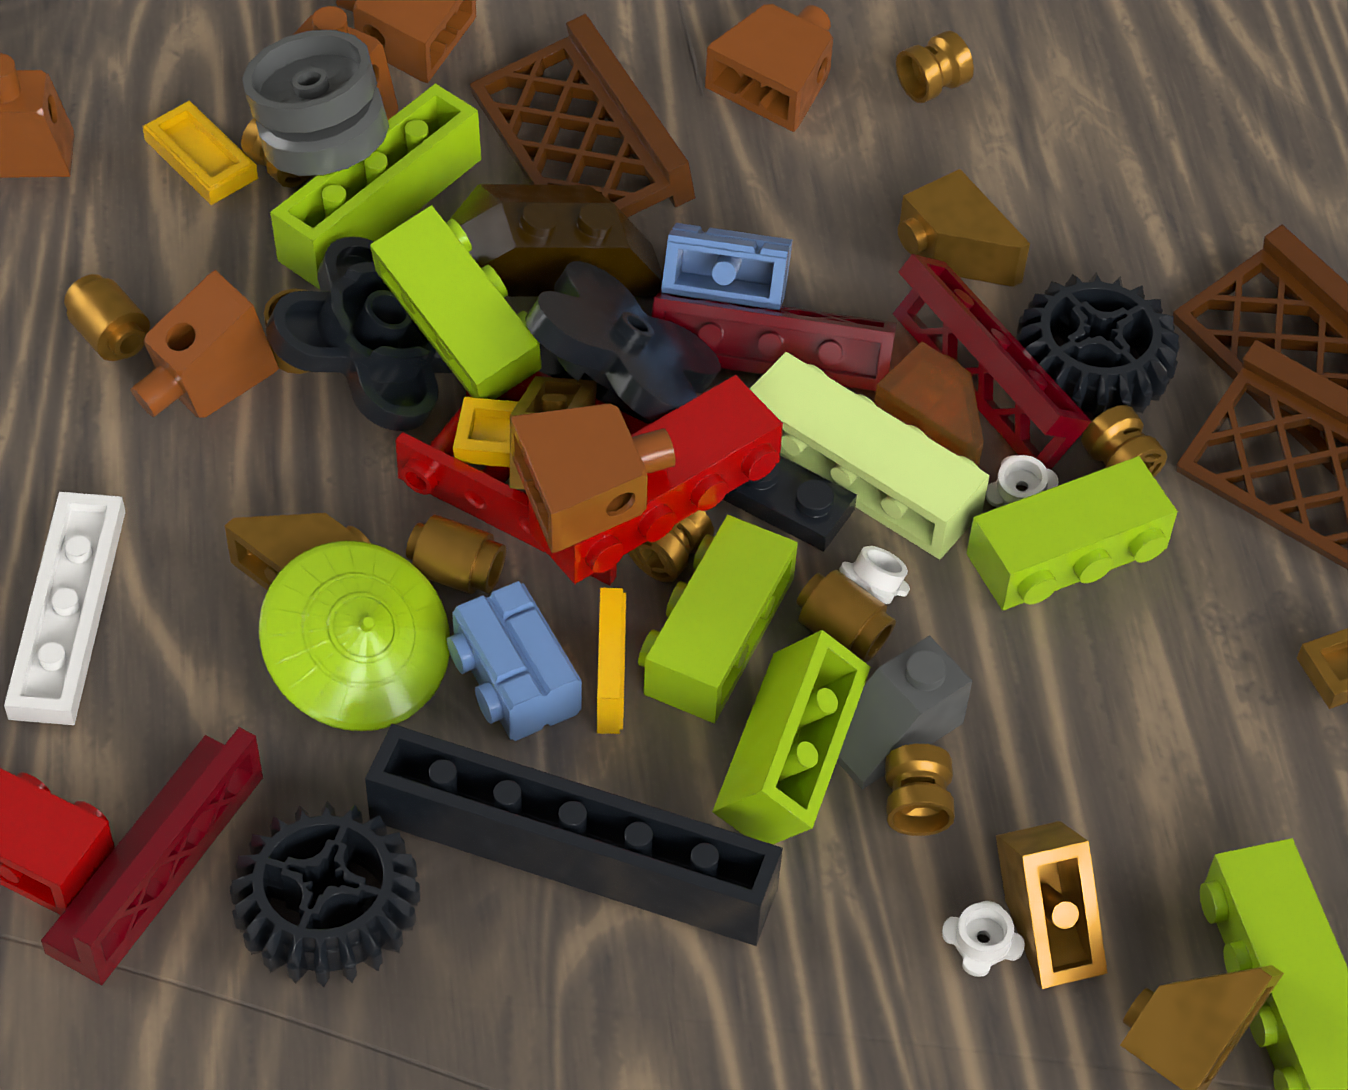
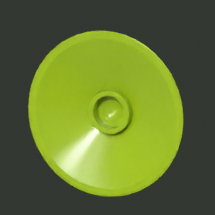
(354, 635)

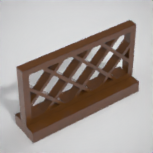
(616, 98)
(1312, 292)
(1311, 402)

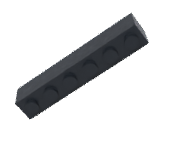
(574, 834)

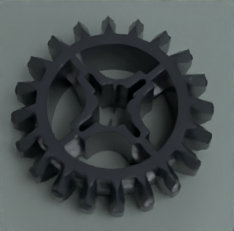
(1099, 330)
(348, 920)

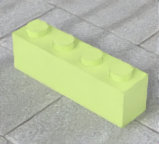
(888, 464)

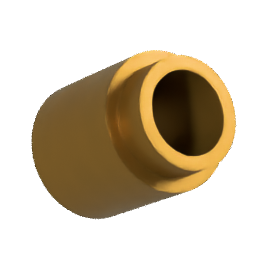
(106, 317)
(456, 554)
(845, 613)

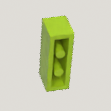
(457, 304)
(1071, 533)
(717, 618)
(792, 739)

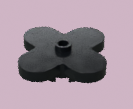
(603, 332)
(362, 333)

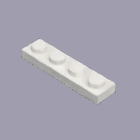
(65, 609)

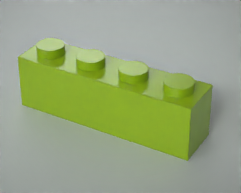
(421, 155)
(1275, 919)

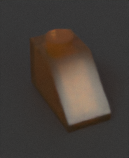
(935, 397)

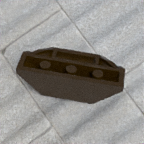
(540, 229)

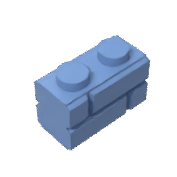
(726, 266)
(515, 660)

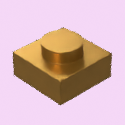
(1327, 666)

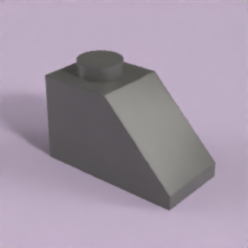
(902, 704)

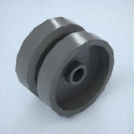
(316, 102)

